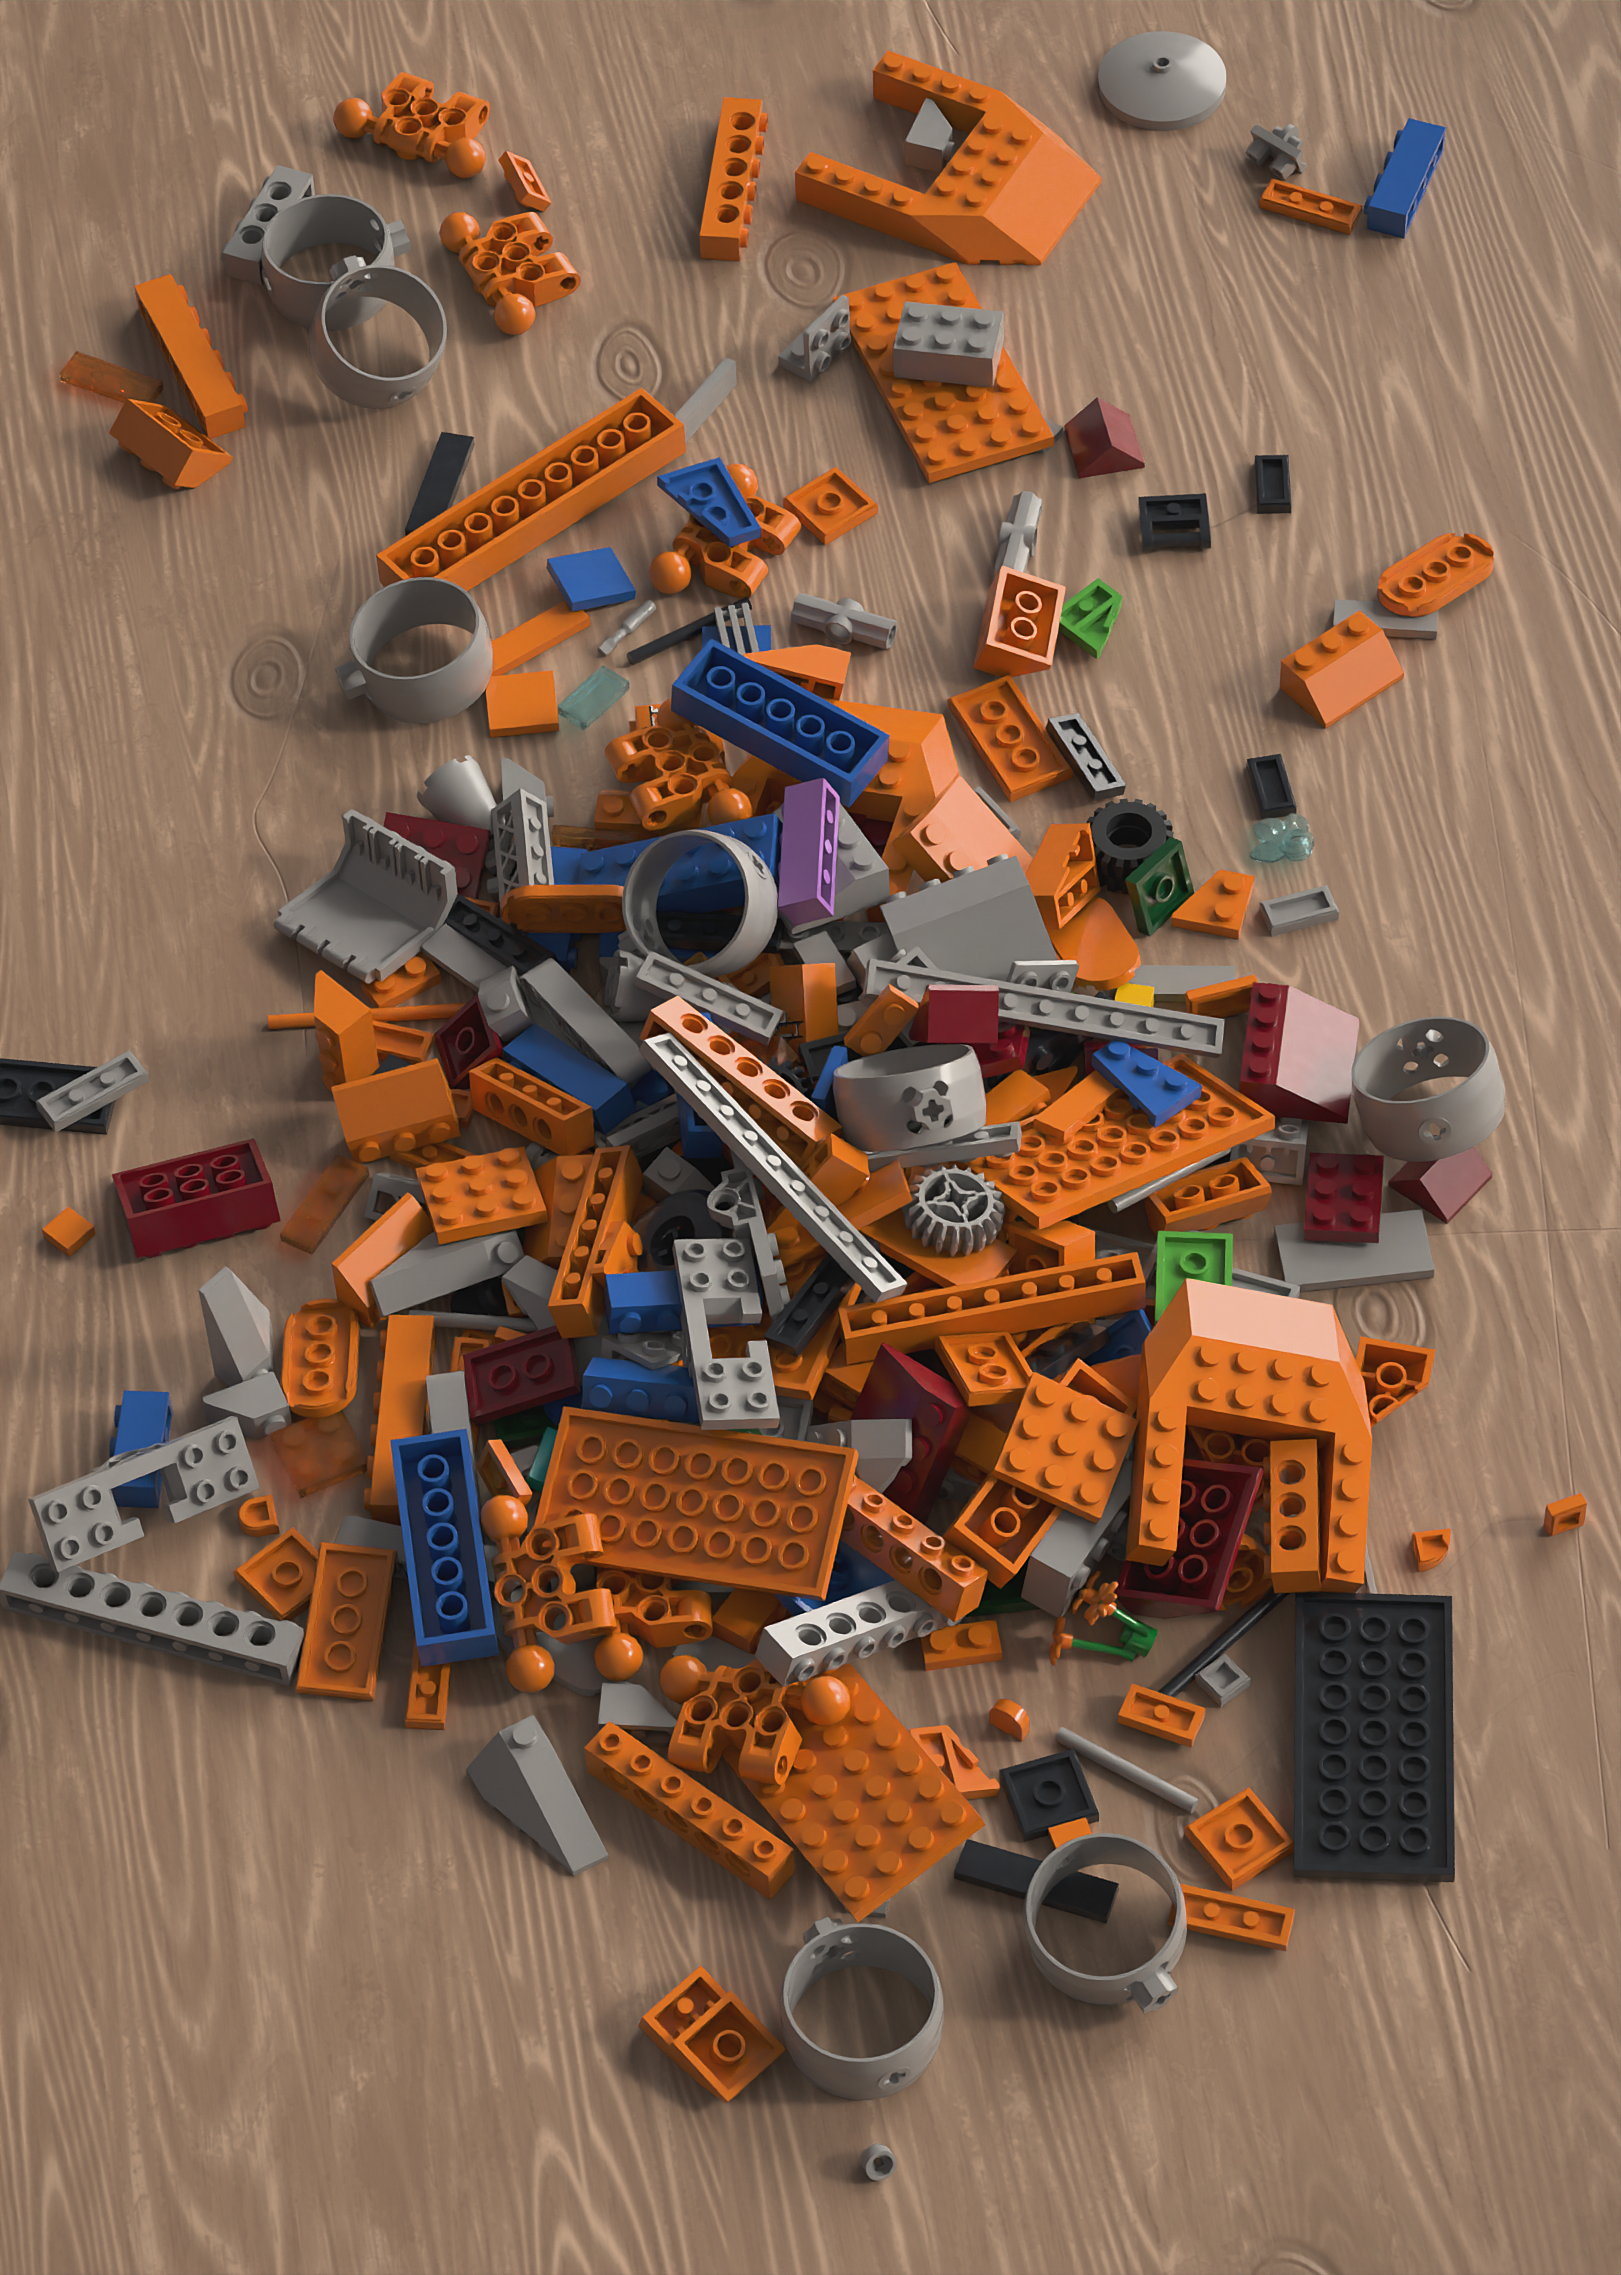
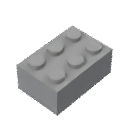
(948, 344)

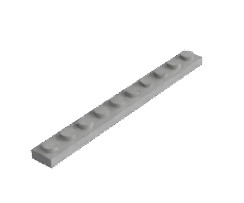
(1064, 1010)
(773, 1167)

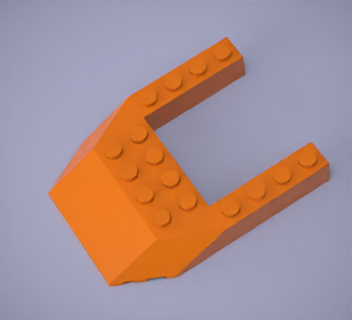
(997, 198)
(914, 775)
(1257, 1371)

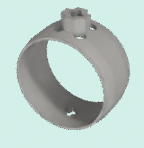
(318, 222)
(388, 283)
(425, 696)
(642, 891)
(908, 1084)
(1466, 1111)
(875, 1947)
(1146, 1985)

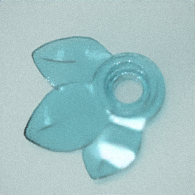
(1282, 839)

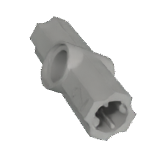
(1019, 533)
(844, 621)

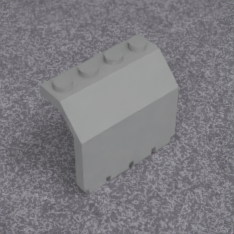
(374, 902)
(972, 921)

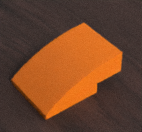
(711, 2035)

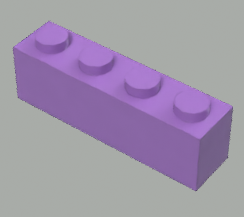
(808, 851)

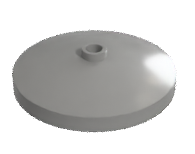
(1162, 81)

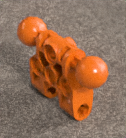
(420, 125)
(507, 266)
(725, 567)
(682, 771)
(652, 1610)
(586, 1612)
(728, 1701)

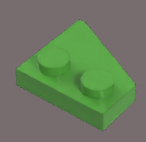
(1091, 616)

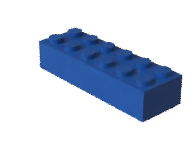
(779, 721)
(701, 878)
(444, 1548)

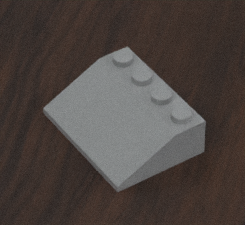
(860, 874)

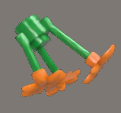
(1134, 1635)

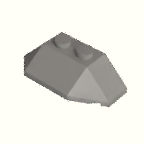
(881, 1446)

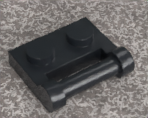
(1174, 513)

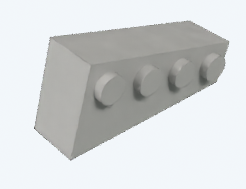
(1073, 1548)

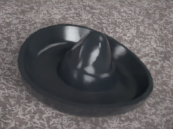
(676, 1218)

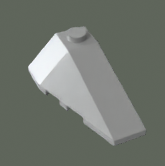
(443, 1269)
(236, 1329)
(530, 1787)

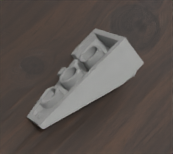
(531, 1287)

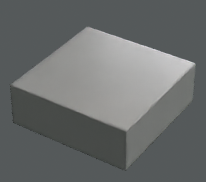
(1222, 1680)

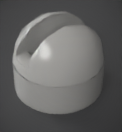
(886, 2156)

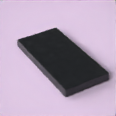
(28, 1081)

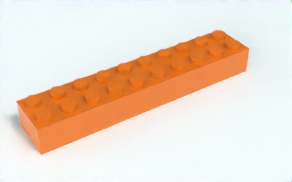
(539, 496)

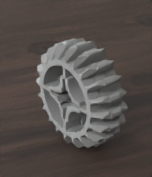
(954, 1210)

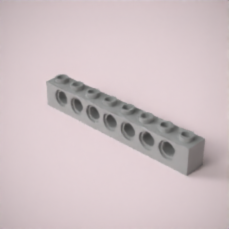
(165, 1632)

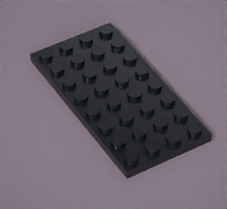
(1374, 1737)

